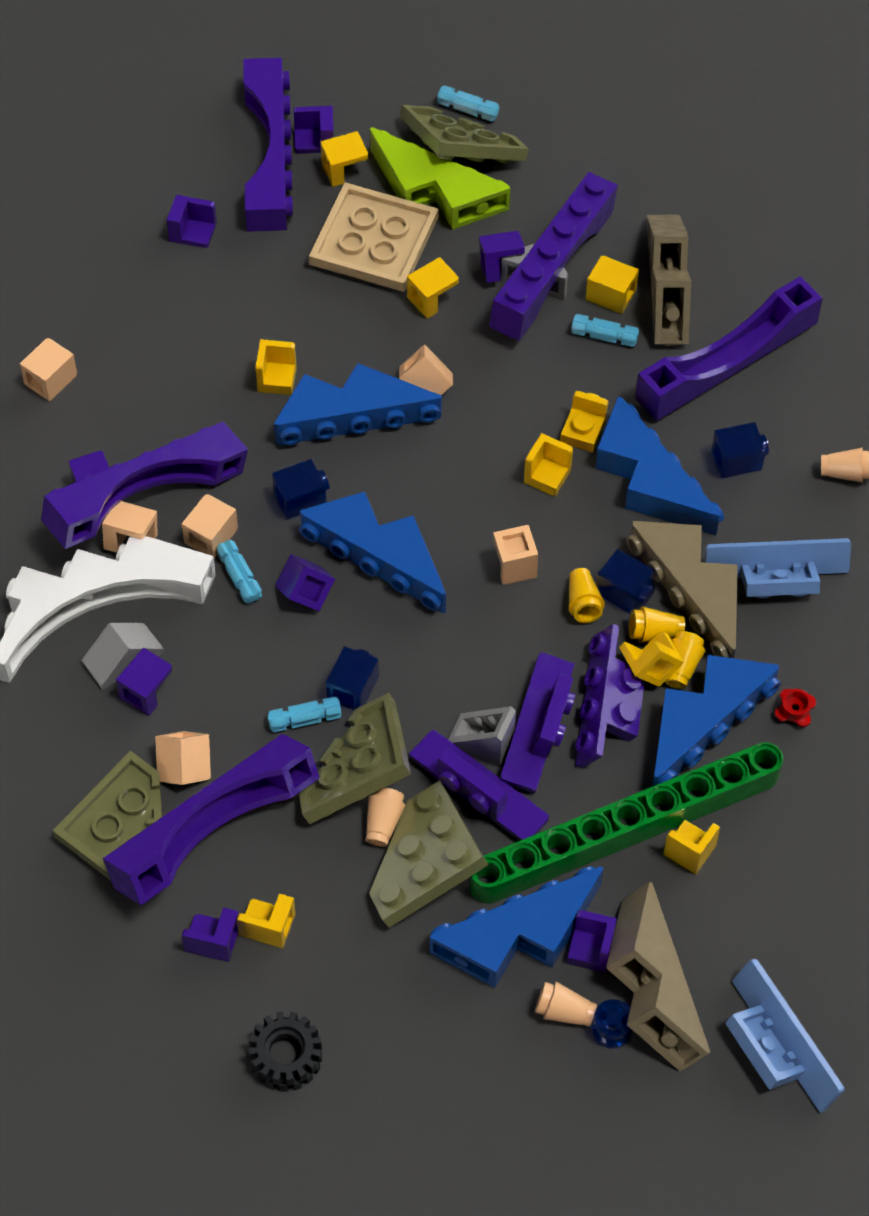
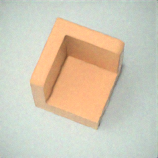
(48, 369)
(426, 371)
(126, 521)
(209, 525)
(516, 554)
(183, 757)

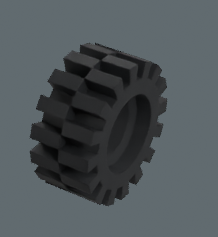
(285, 1074)

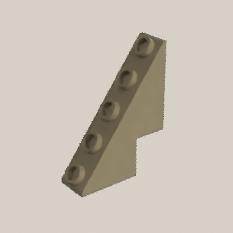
(669, 279)
(700, 589)
(649, 966)

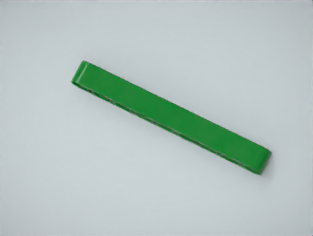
(637, 808)

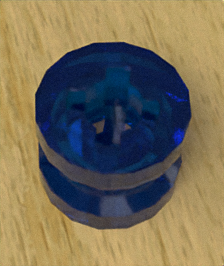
(611, 1014)

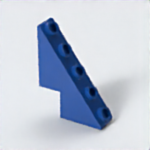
(363, 404)
(657, 481)
(387, 550)
(698, 719)
(529, 923)

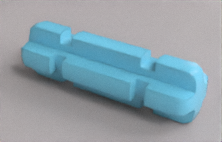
(468, 103)
(605, 330)
(239, 571)
(304, 714)

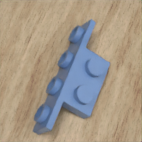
(783, 565)
(778, 1041)

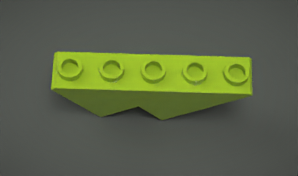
(425, 178)

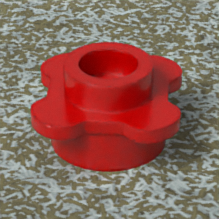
(797, 698)

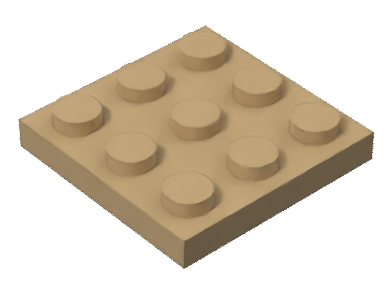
(373, 236)

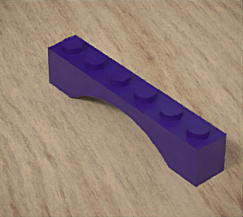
(266, 190)
(527, 288)
(682, 378)
(204, 458)
(153, 856)

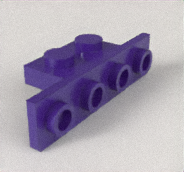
(610, 698)
(539, 722)
(478, 786)

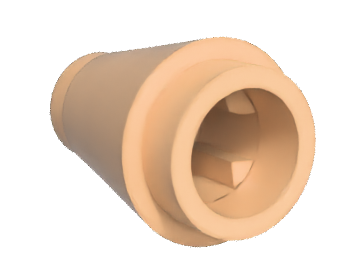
(846, 465)
(383, 815)
(564, 1005)

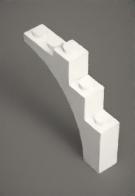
(90, 581)

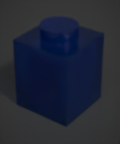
(739, 449)
(299, 487)
(625, 581)
(353, 677)

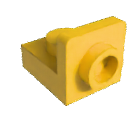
(585, 421)

